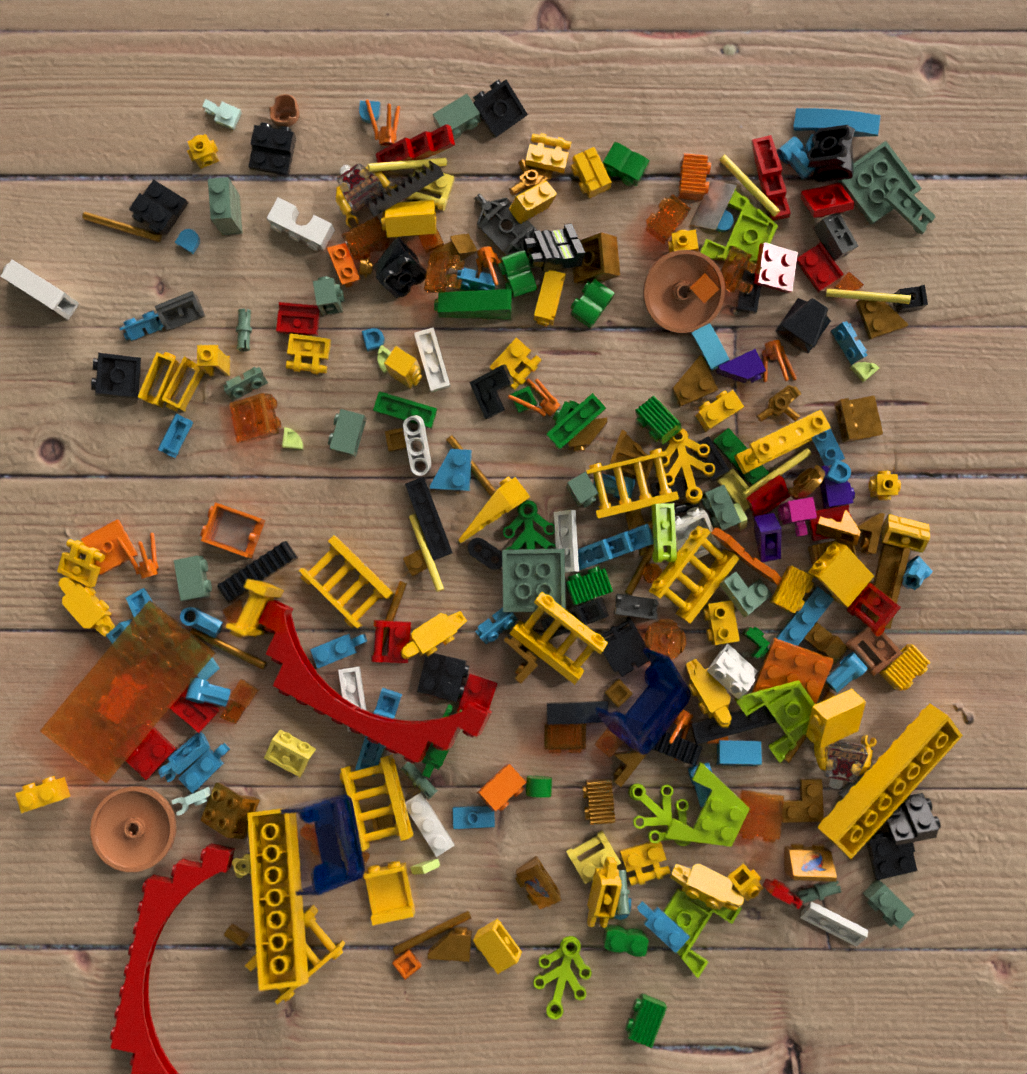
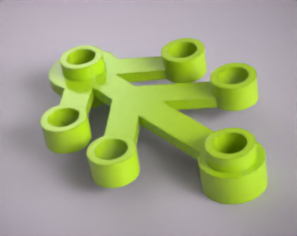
(663, 817)
(563, 973)

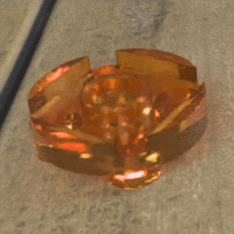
(676, 638)

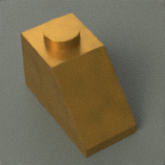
(587, 435)
(452, 946)

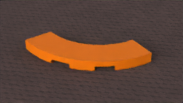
(733, 546)

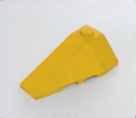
(502, 501)

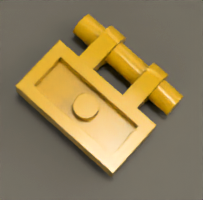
(548, 158)
(308, 347)
(512, 357)
(77, 568)
(645, 855)

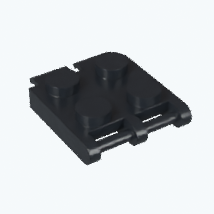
(624, 648)

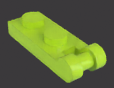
(664, 532)

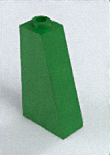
(475, 304)

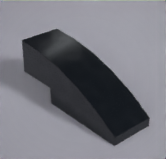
(586, 613)
(574, 712)

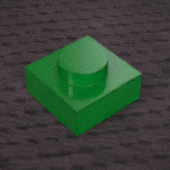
(526, 395)

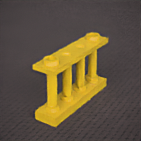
(782, 441)
(625, 503)
(352, 561)
(707, 585)
(248, 621)
(547, 652)
(396, 807)
(334, 952)

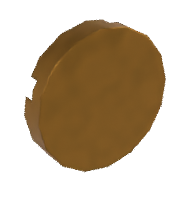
(806, 482)

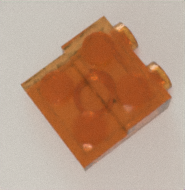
(255, 417)
(763, 817)

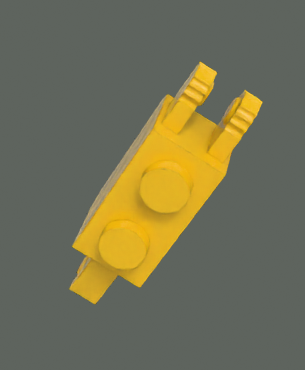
(85, 606)
(433, 633)
(710, 693)
(707, 886)
(604, 893)

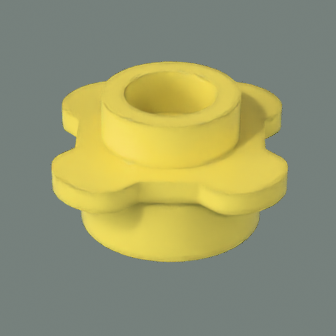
(239, 870)

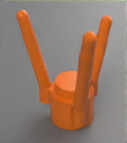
(386, 135)
(487, 258)
(775, 351)
(548, 404)
(147, 567)
(682, 720)

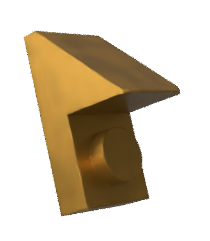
(459, 245)
(872, 528)
(845, 531)
(825, 642)
(631, 760)

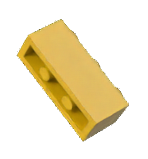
(403, 367)

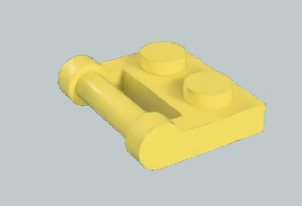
(441, 187)
(587, 866)

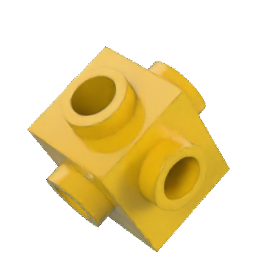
(202, 151)
(683, 241)
(877, 485)
(746, 882)

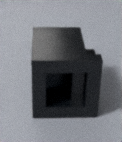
(918, 297)

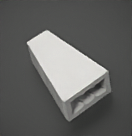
(39, 289)

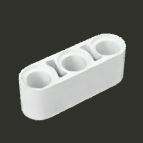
(414, 455)

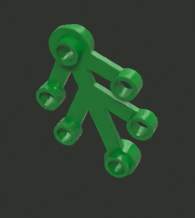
(529, 533)

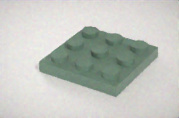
(874, 178)
(530, 573)

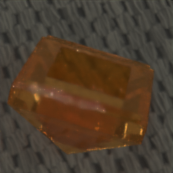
(232, 711)

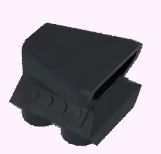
(832, 153)
(399, 269)
(804, 324)

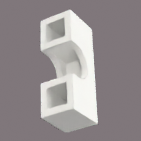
(315, 233)

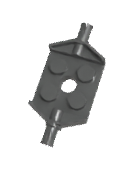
(490, 222)

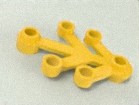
(684, 461)

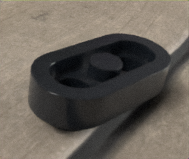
(486, 553)

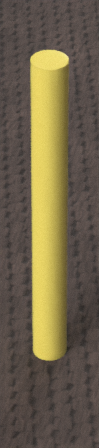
(400, 165)
(749, 185)
(895, 298)
(779, 471)
(426, 553)

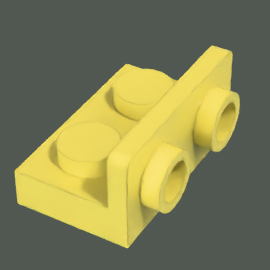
(289, 753)

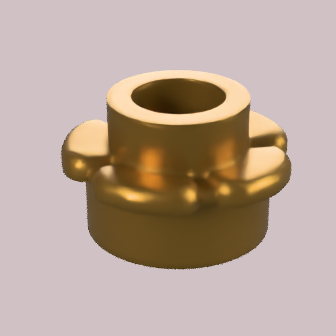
(365, 267)

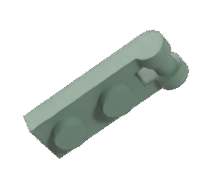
(909, 207)

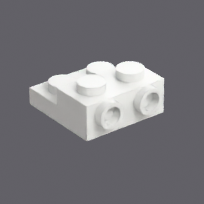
(687, 523)
(733, 671)

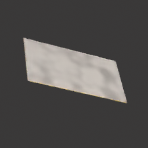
(713, 205)

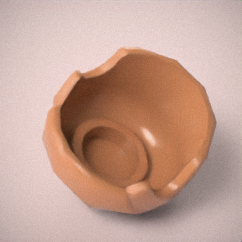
(284, 111)

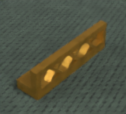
(890, 574)

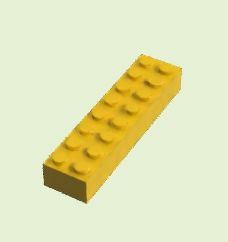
(890, 780)
(275, 904)

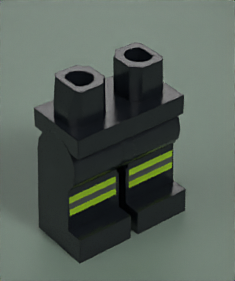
(555, 249)

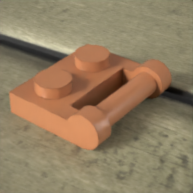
(880, 645)

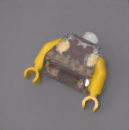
(356, 186)
(844, 760)

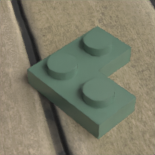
(743, 597)

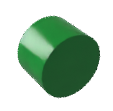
(539, 786)

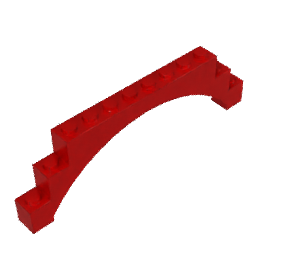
(303, 682)
(134, 1024)

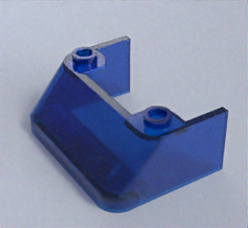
(655, 707)
(337, 843)

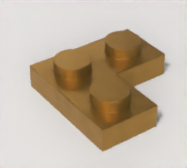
(810, 805)

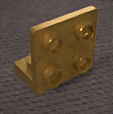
(858, 418)
(523, 670)
(228, 812)

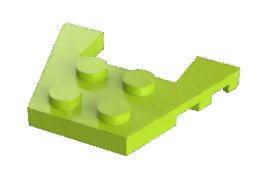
(748, 233)
(789, 706)
(719, 818)
(692, 917)

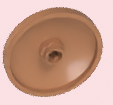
(669, 293)
(133, 829)

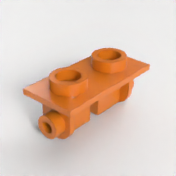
(343, 264)

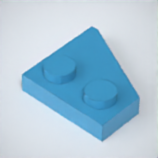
(454, 471)

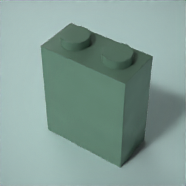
(225, 206)

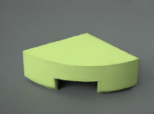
(383, 354)
(864, 370)
(291, 440)
(743, 524)
(425, 867)

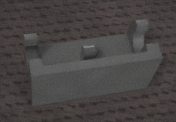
(835, 236)
(180, 310)
(636, 606)

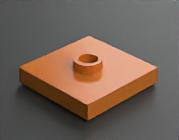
(106, 542)

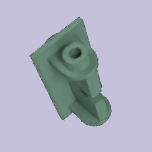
(238, 388)

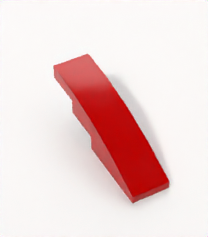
(418, 147)
(769, 175)

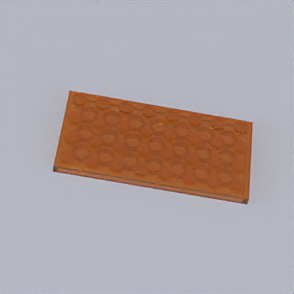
(127, 691)

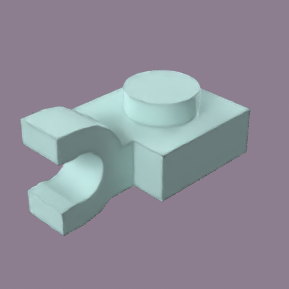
(224, 115)
(197, 798)

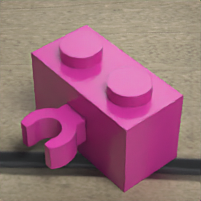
(797, 512)

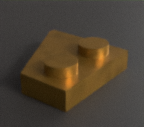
(879, 318)
(695, 383)
(628, 449)

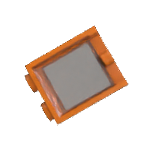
(232, 530)

